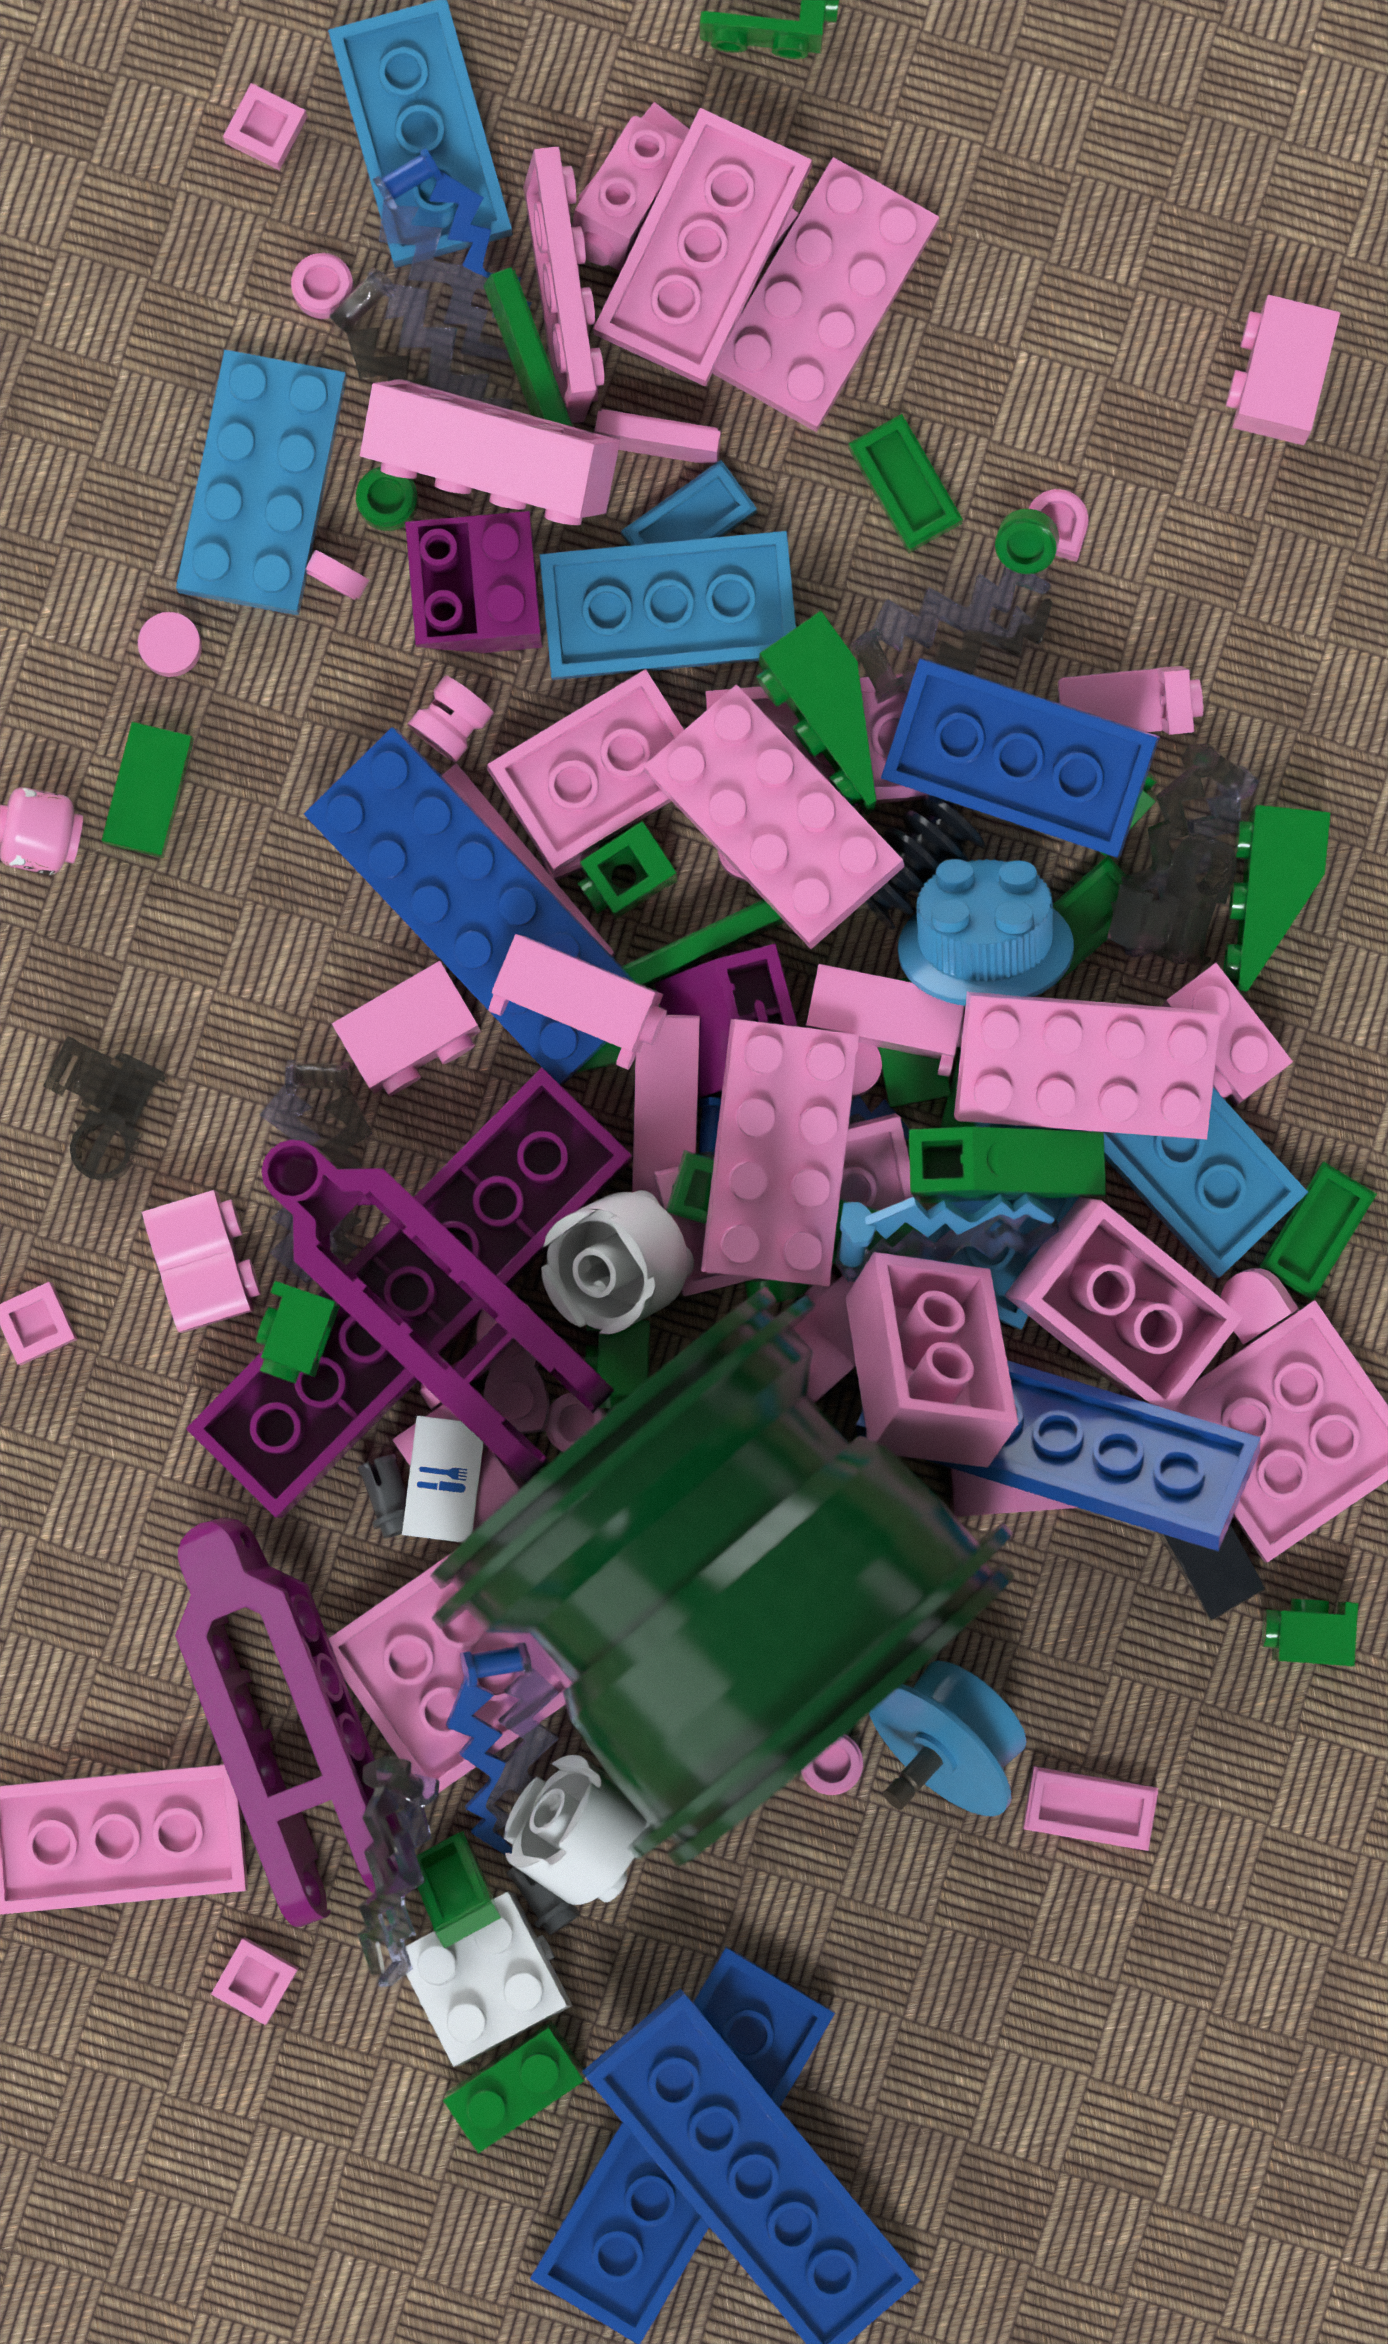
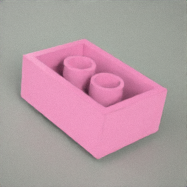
(1123, 1305)
(931, 1359)

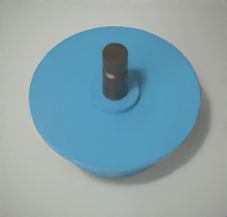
(951, 1738)

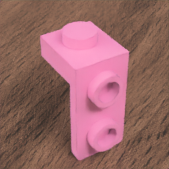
(624, 191)
(1138, 698)

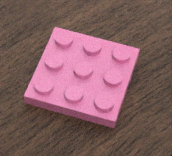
(1316, 1424)
(412, 1673)

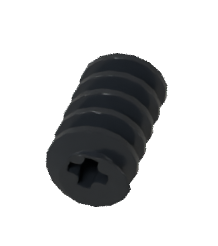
(922, 850)

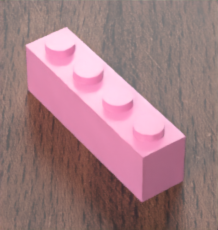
(489, 450)

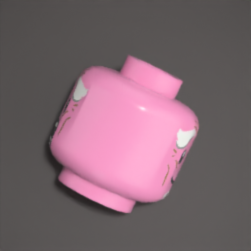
(39, 831)

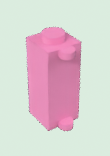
(579, 996)
(886, 1014)

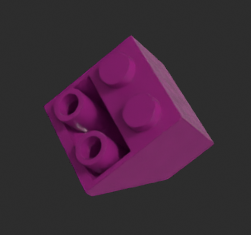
(474, 583)
(724, 989)

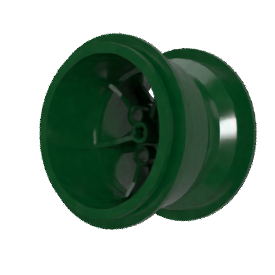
(723, 1578)

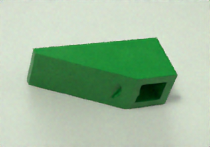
(823, 689)
(1281, 870)
(990, 1161)

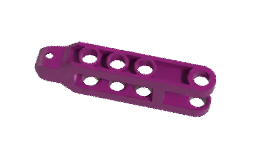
(323, 1196)
(223, 1579)

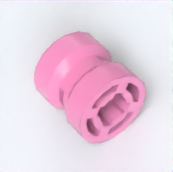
(450, 718)

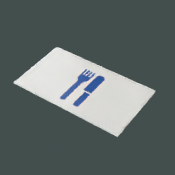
(442, 1480)

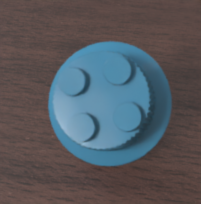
(985, 932)

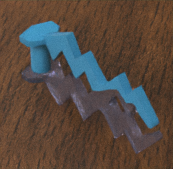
(966, 1230)

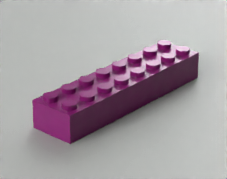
(495, 1197)

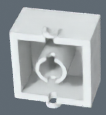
(486, 1983)

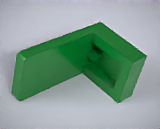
(786, 37)

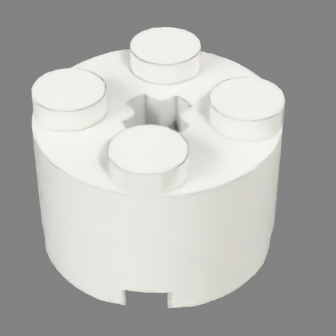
(615, 1261)
(574, 1832)

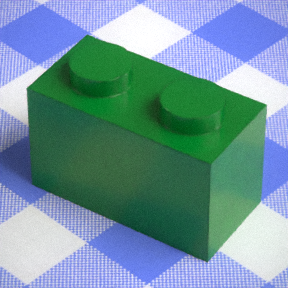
(514, 2087)

